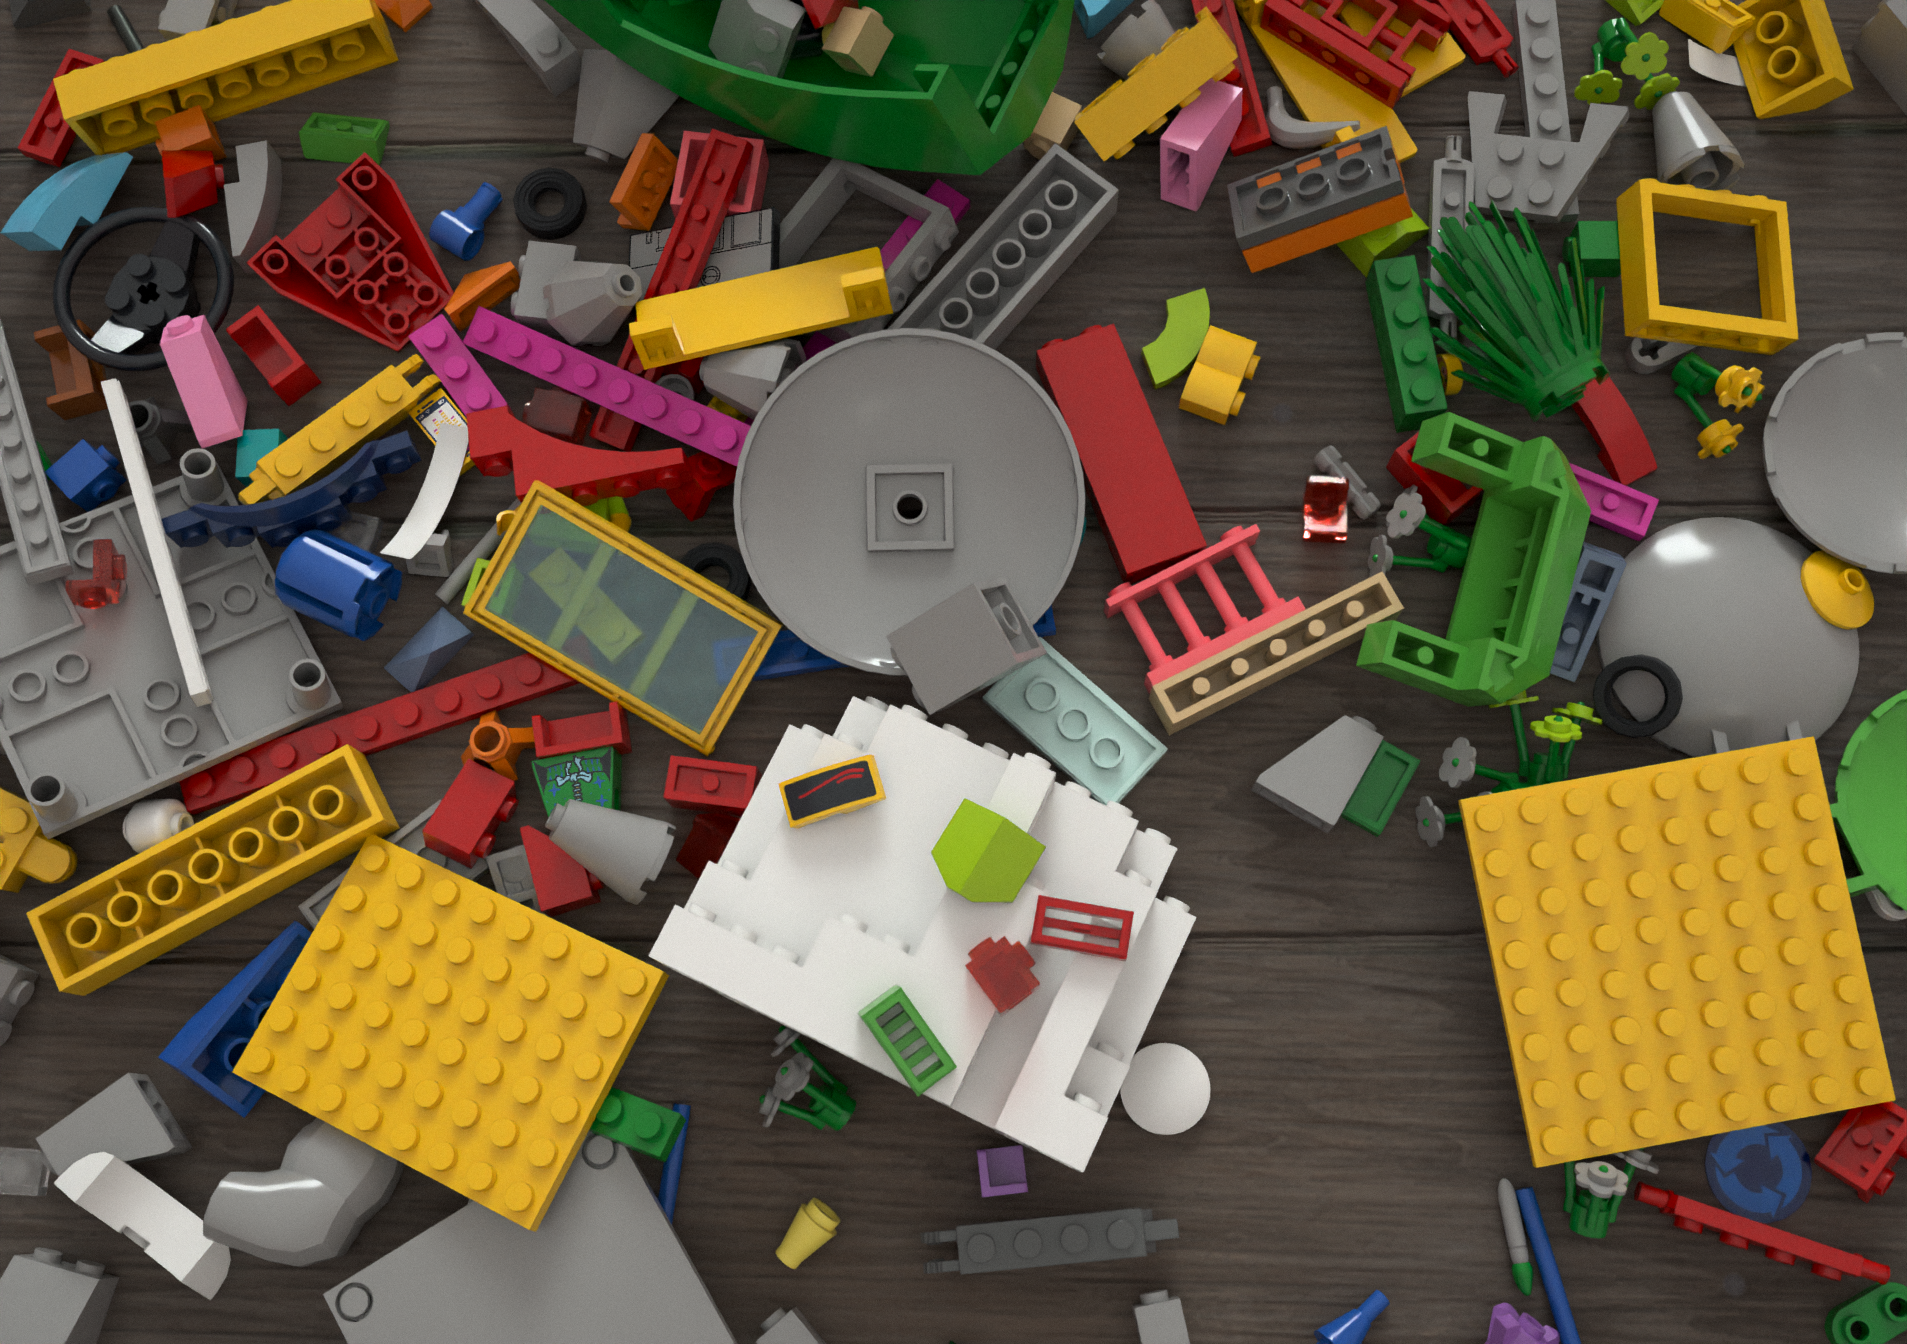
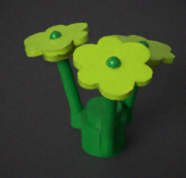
(1637, 57)

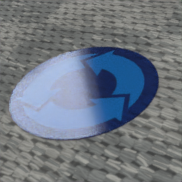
(1759, 1171)

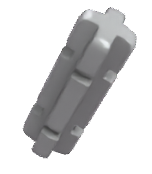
(1365, 503)

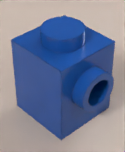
(87, 475)

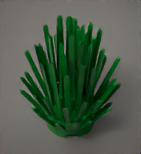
(1537, 340)

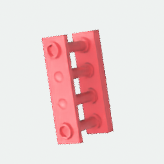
(1237, 628)

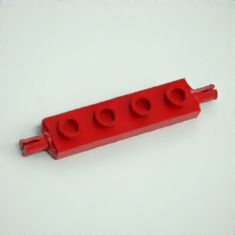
(1480, 33)
(1779, 1244)

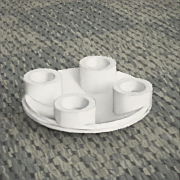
(1165, 1089)

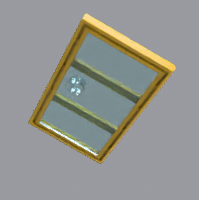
(622, 618)

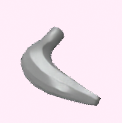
(1297, 133)

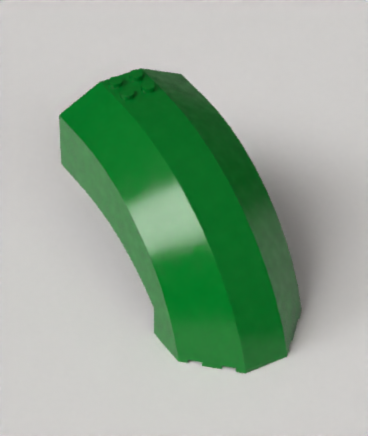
(946, 97)

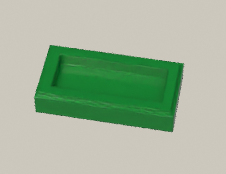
(1380, 788)

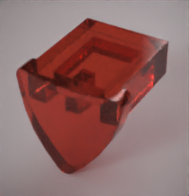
(706, 841)

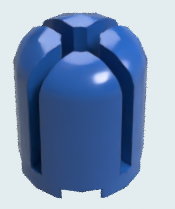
(336, 583)

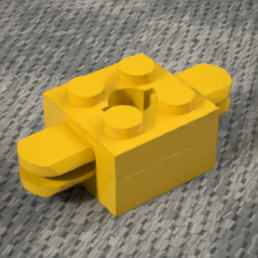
(26, 849)

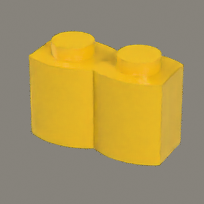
(1218, 375)

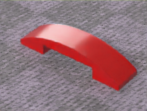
(1617, 432)

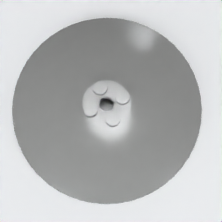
(891, 423)

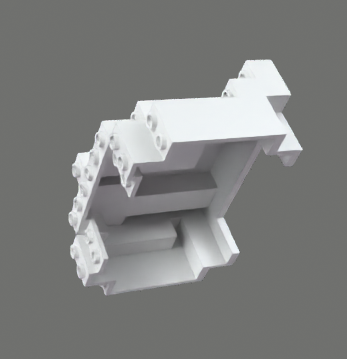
(854, 903)

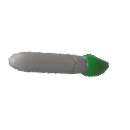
(1521, 1268)

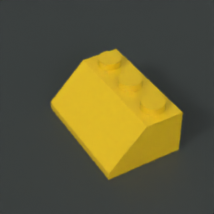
(1791, 57)

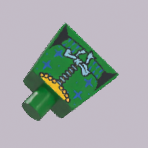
(581, 776)

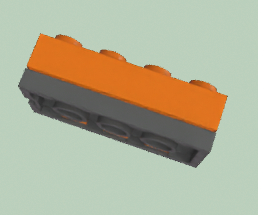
(1319, 200)

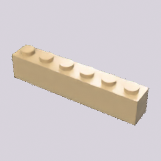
(1273, 653)

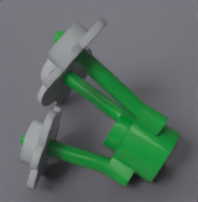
(829, 1104)
(1591, 1209)

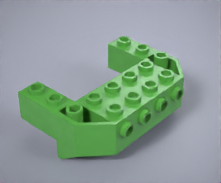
(1513, 575)

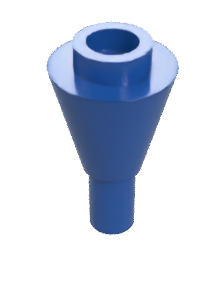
(1353, 1325)

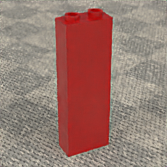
(1120, 453)

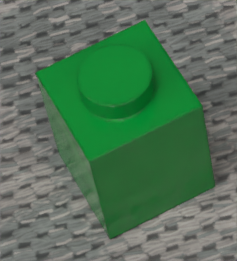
(1596, 248)

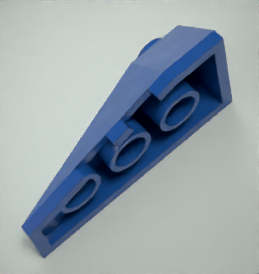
(220, 1031)

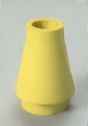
(808, 1232)

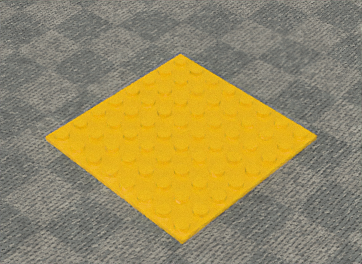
(1675, 951)

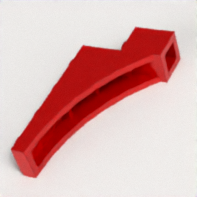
(581, 473)

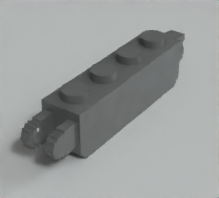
(1050, 1240)

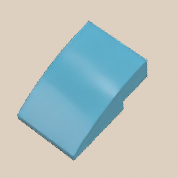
(65, 201)

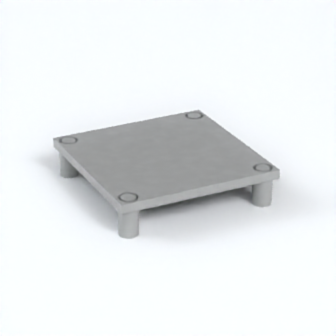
(100, 694)
(590, 1274)

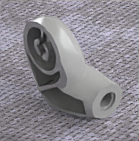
(309, 1205)

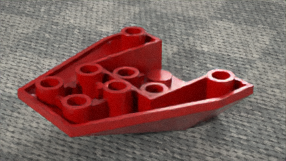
(360, 260)

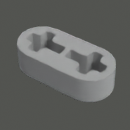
(1667, 354)

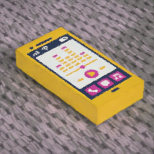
(437, 410)

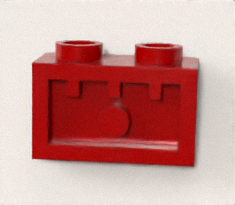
(1866, 1148)

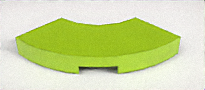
(1181, 339)

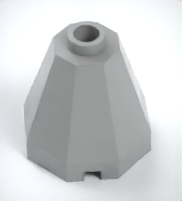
(591, 300)
(750, 373)

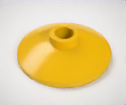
(1837, 590)

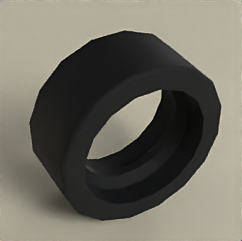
(1622, 726)

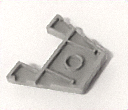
(1530, 172)

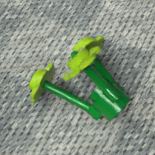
(1549, 766)

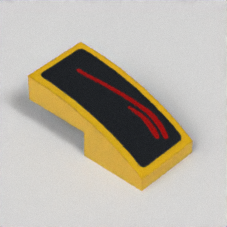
(832, 790)

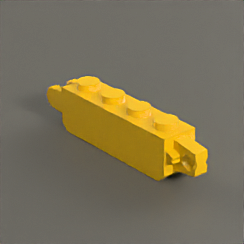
(338, 433)

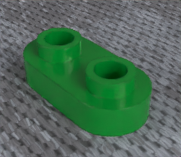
(1873, 1314)

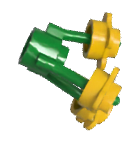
(1732, 386)

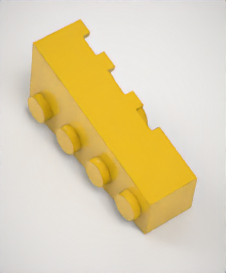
(1157, 86)

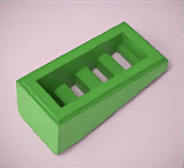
(934, 1072)

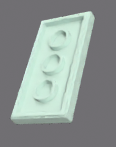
(1076, 726)

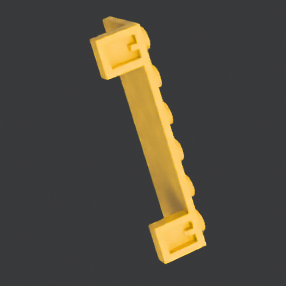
(1320, 92)
(760, 308)

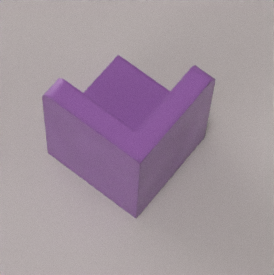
(1002, 1171)

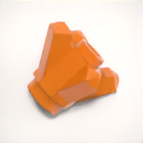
(497, 745)

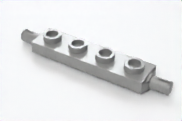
(1449, 197)

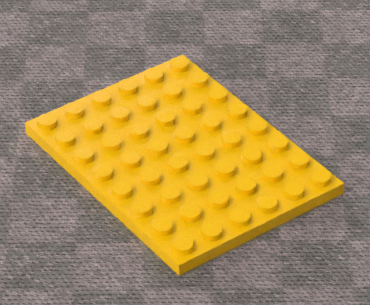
(452, 1029)

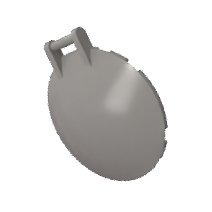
(1841, 451)
(1737, 630)

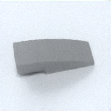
(253, 201)

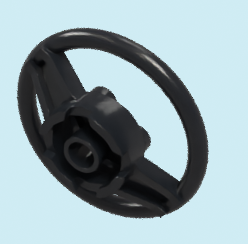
(163, 275)

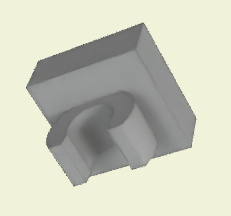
(434, 557)

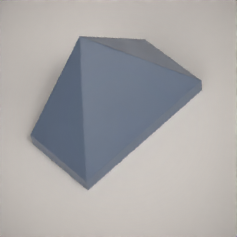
(429, 650)

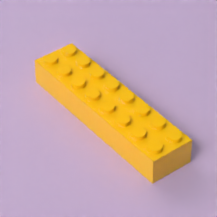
(224, 69)
(211, 871)

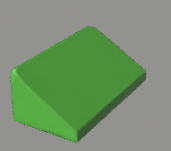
(343, 137)

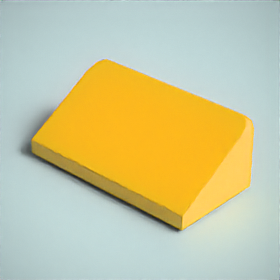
(1708, 21)

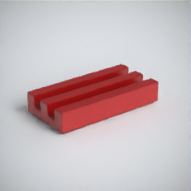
(1122, 935)

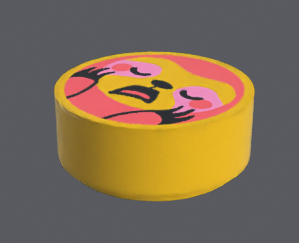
(1447, 364)

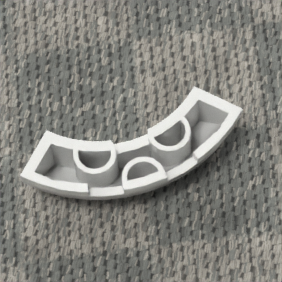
(148, 1218)

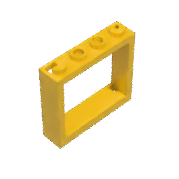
(1695, 327)

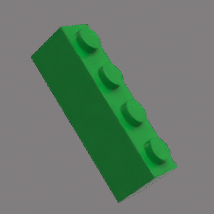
(1405, 342)

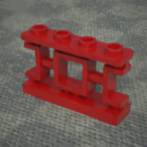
(1347, 51)

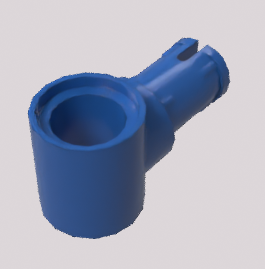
(462, 230)

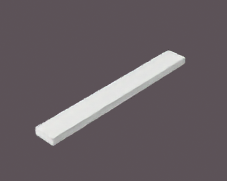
(157, 543)

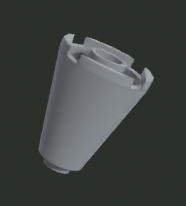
(1135, 40)
(1692, 145)
(612, 844)

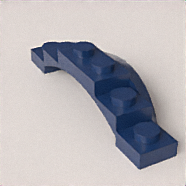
(313, 507)

